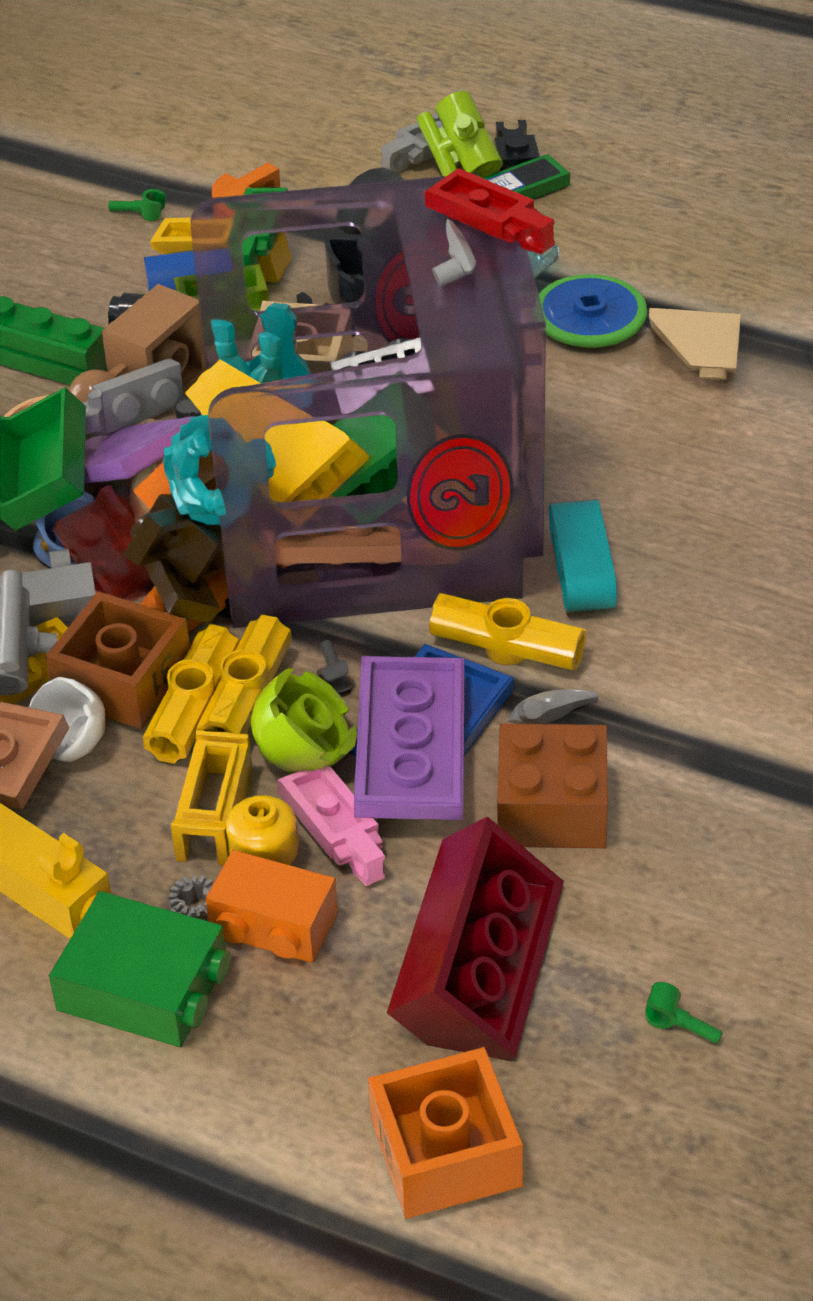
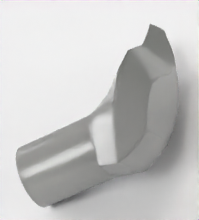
(462, 259)
(550, 706)

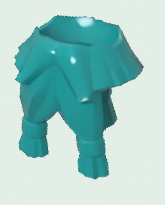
(278, 346)
(182, 470)

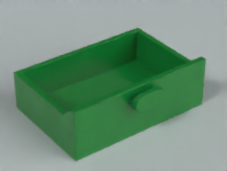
(42, 458)

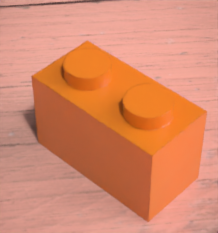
(273, 906)

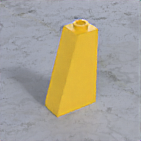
(309, 456)

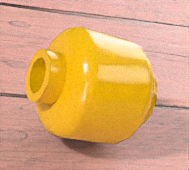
(263, 828)

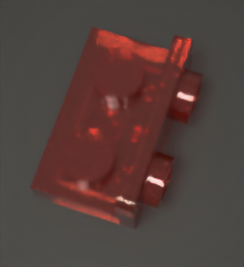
(100, 536)

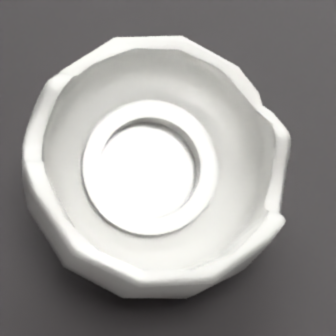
(81, 710)

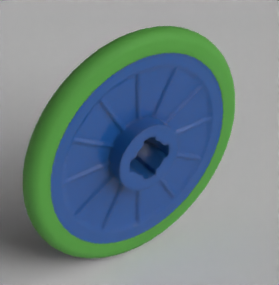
(592, 310)

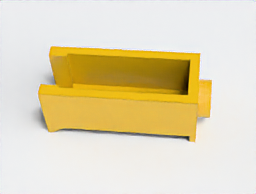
(220, 754)

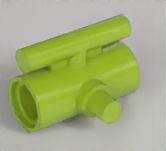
(461, 137)

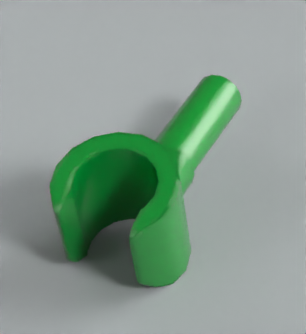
(150, 207)
(664, 1011)

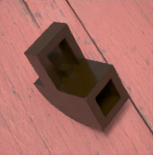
(183, 542)

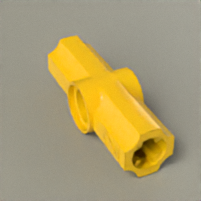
(508, 631)
(245, 676)
(188, 694)

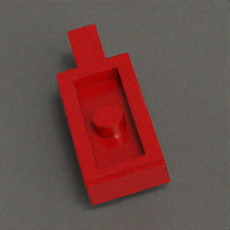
(492, 210)

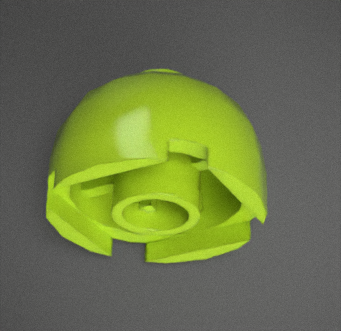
(301, 723)

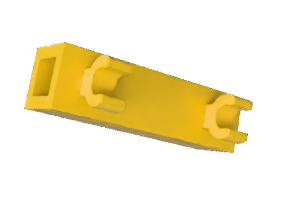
(47, 874)

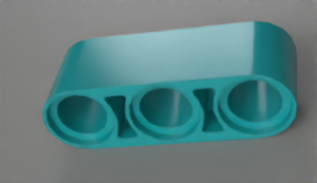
(582, 556)

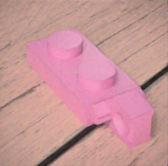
(328, 814)

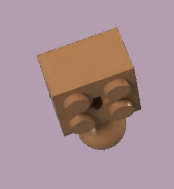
(153, 329)

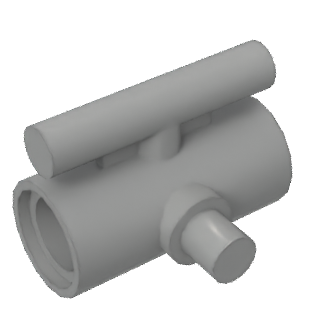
(16, 636)

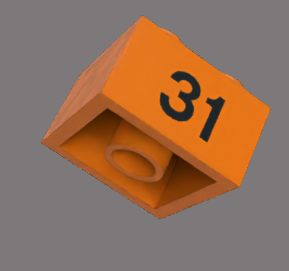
(445, 1132)

